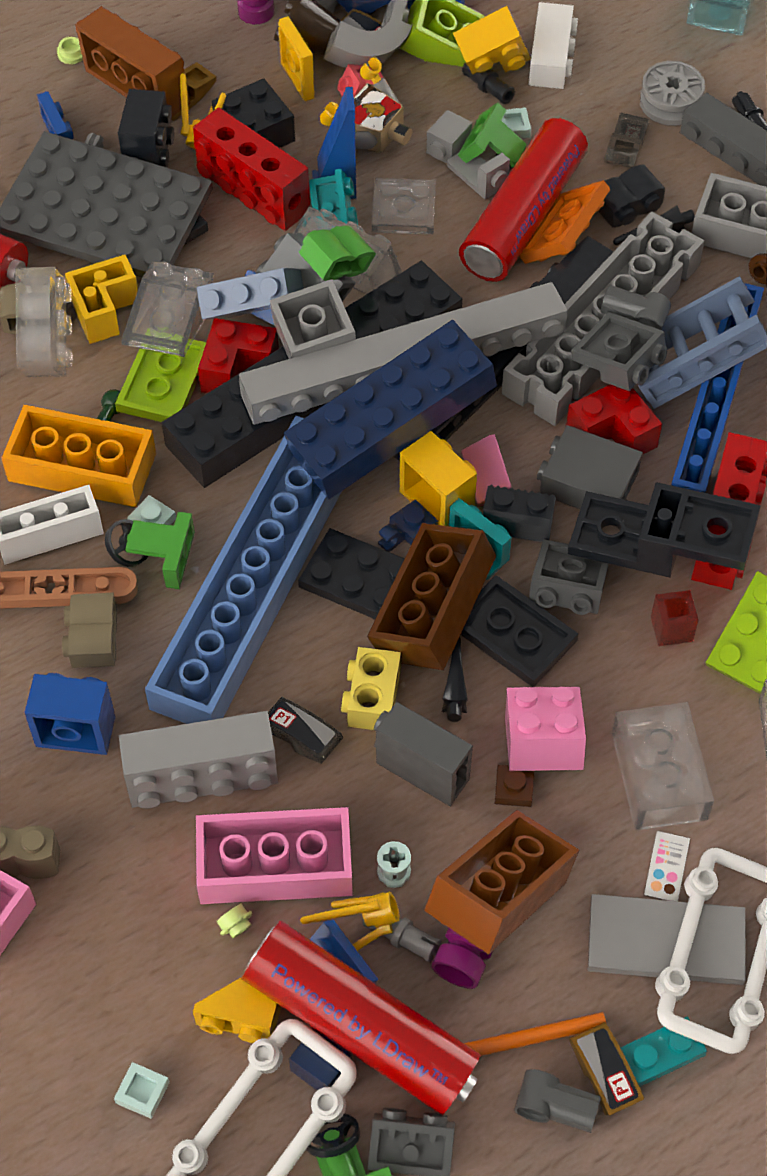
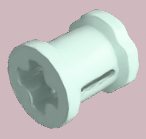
(403, 859)

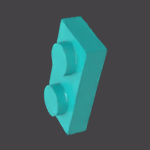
(661, 1054)

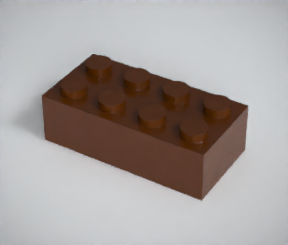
(433, 595)

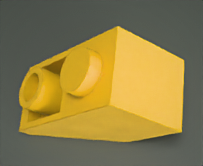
(239, 1011)

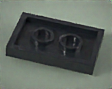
(351, 573)
(517, 631)

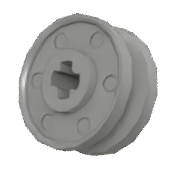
(670, 90)

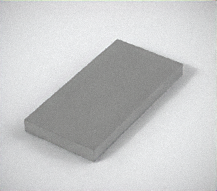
(642, 933)

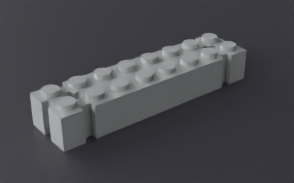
(642, 265)

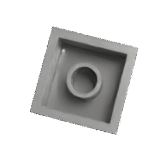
(311, 319)

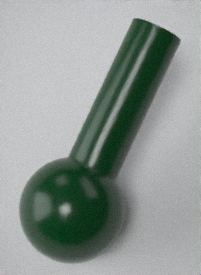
(108, 404)

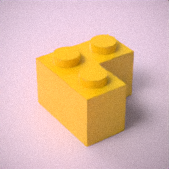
(492, 41)
(99, 292)

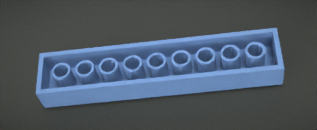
(241, 594)

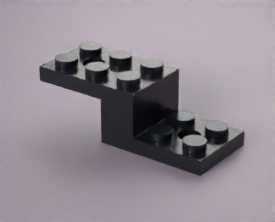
(666, 528)

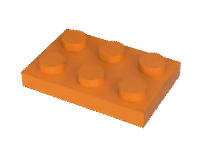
(565, 222)

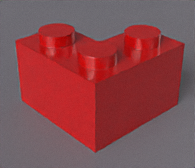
(232, 349)
(618, 416)

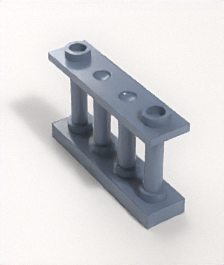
(713, 356)

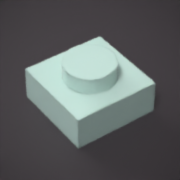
(518, 122)
(153, 511)
(141, 1090)

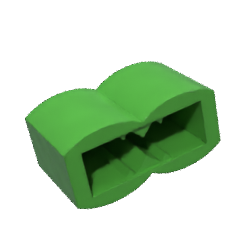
(336, 252)

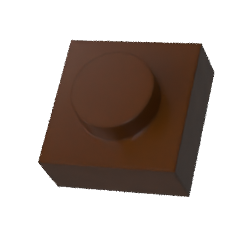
(514, 787)

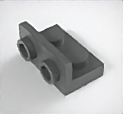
(411, 1143)

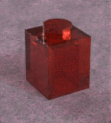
(674, 618)

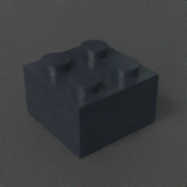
(261, 111)
(145, 127)

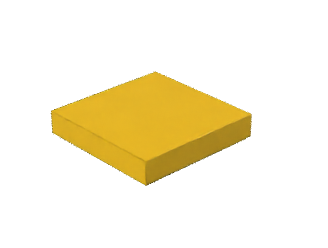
(296, 58)

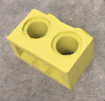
(366, 688)

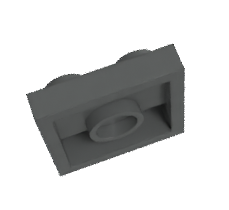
(621, 350)
(567, 579)

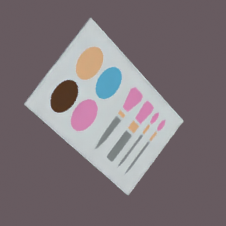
(667, 866)

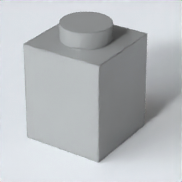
(447, 136)

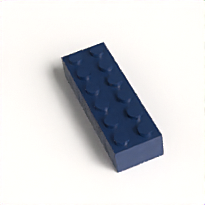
(391, 409)

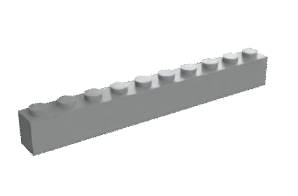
(327, 373)

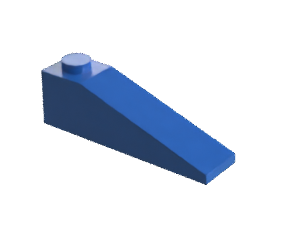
(339, 144)

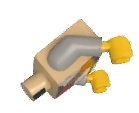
(377, 112)

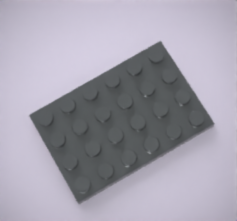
(102, 204)

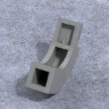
(357, 46)

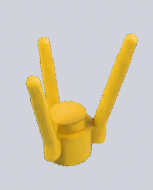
(187, 129)
(376, 910)

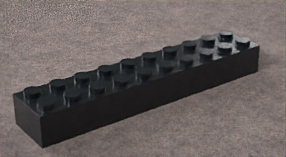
(217, 429)

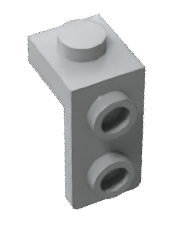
(481, 175)

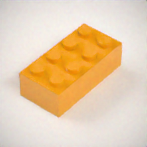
(73, 450)

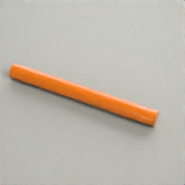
(536, 1034)

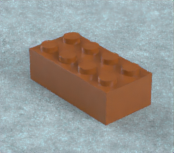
(128, 57)
(501, 881)

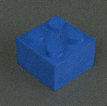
(70, 713)

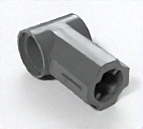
(647, 309)
(547, 1099)

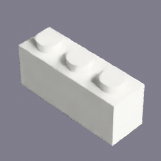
(553, 45)
(48, 524)

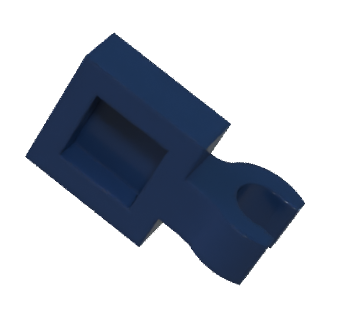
(405, 525)

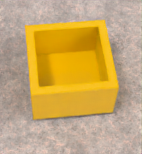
(436, 476)

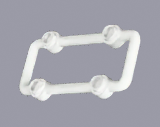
(674, 981)
(266, 1057)

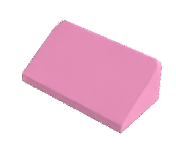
(488, 464)

